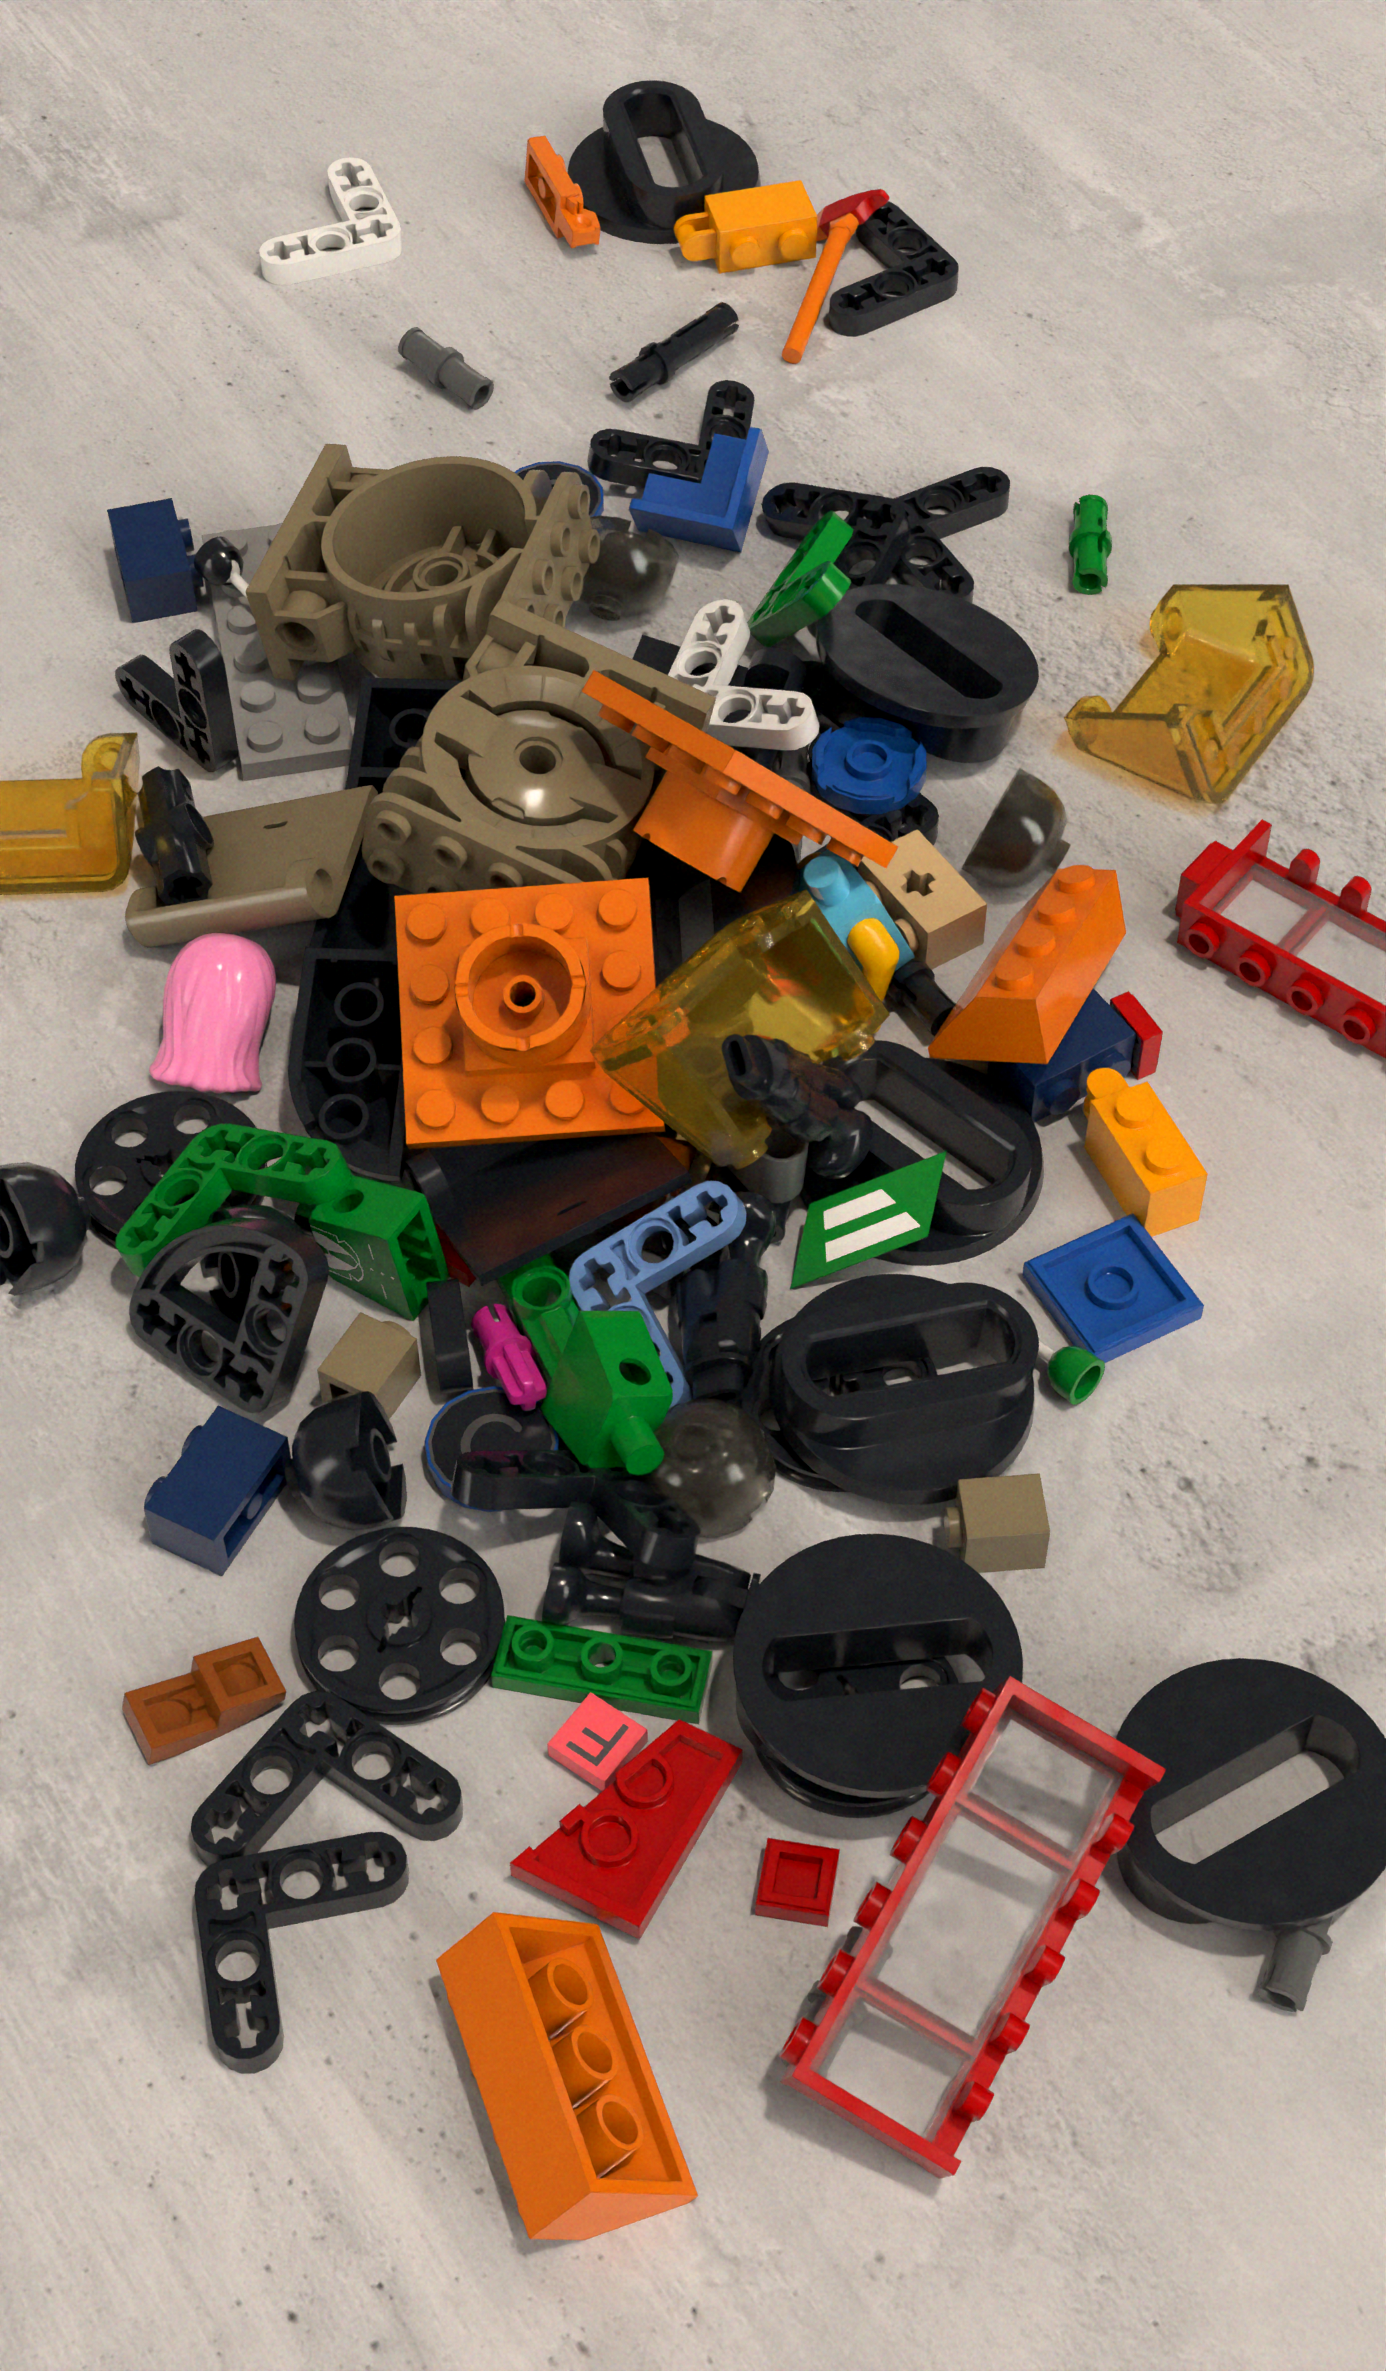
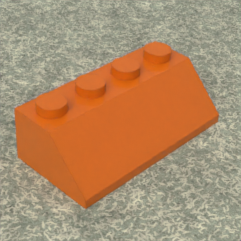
(1037, 972)
(563, 2077)

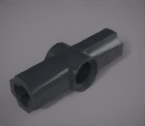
(174, 837)

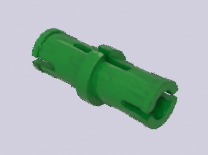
(1090, 544)

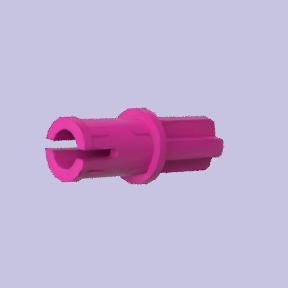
(509, 1357)

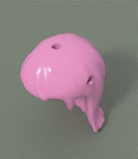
(215, 1015)

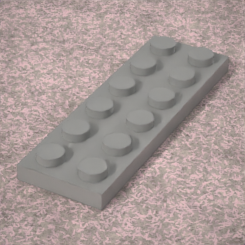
(277, 722)

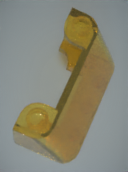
(1214, 695)
(73, 830)
(760, 976)

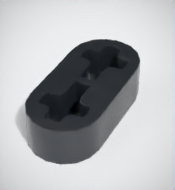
(449, 1336)

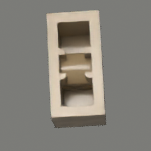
(927, 900)

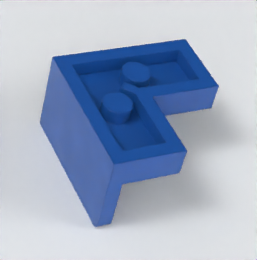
(716, 509)

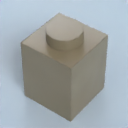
(372, 1359)
(999, 1523)

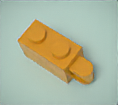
(751, 228)
(1142, 1153)

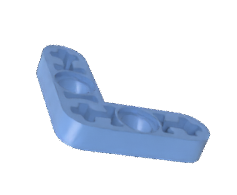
(635, 1277)

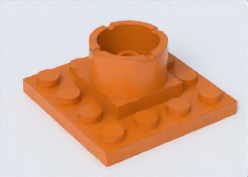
(718, 803)
(507, 1071)

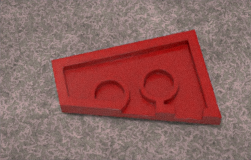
(637, 1833)

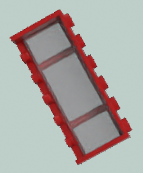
(1294, 937)
(968, 1924)

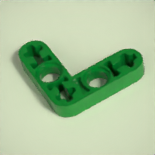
(807, 584)
(223, 1161)

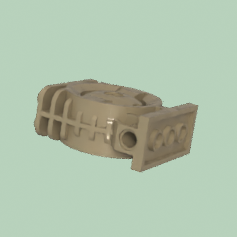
(416, 562)
(544, 774)

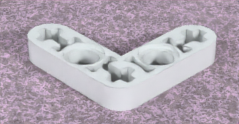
(363, 237)
(776, 717)

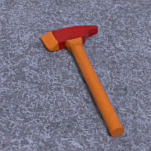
(837, 225)

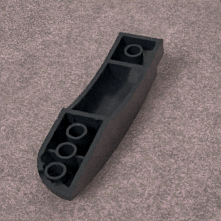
(347, 1015)

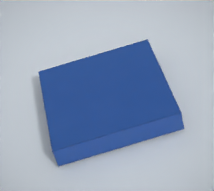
(1113, 1289)

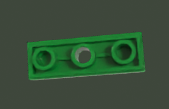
(641, 1676)

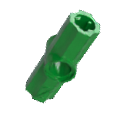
(542, 1308)

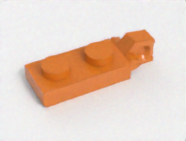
(558, 196)

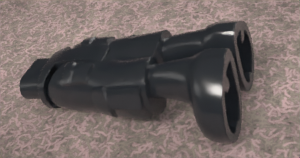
(804, 1099)
(723, 1305)
(656, 1602)

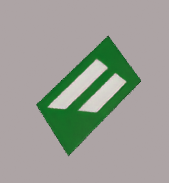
(868, 1220)

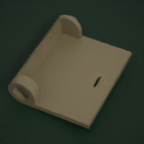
(266, 869)

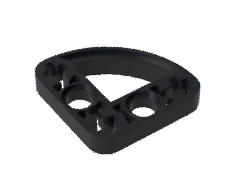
(242, 1345)

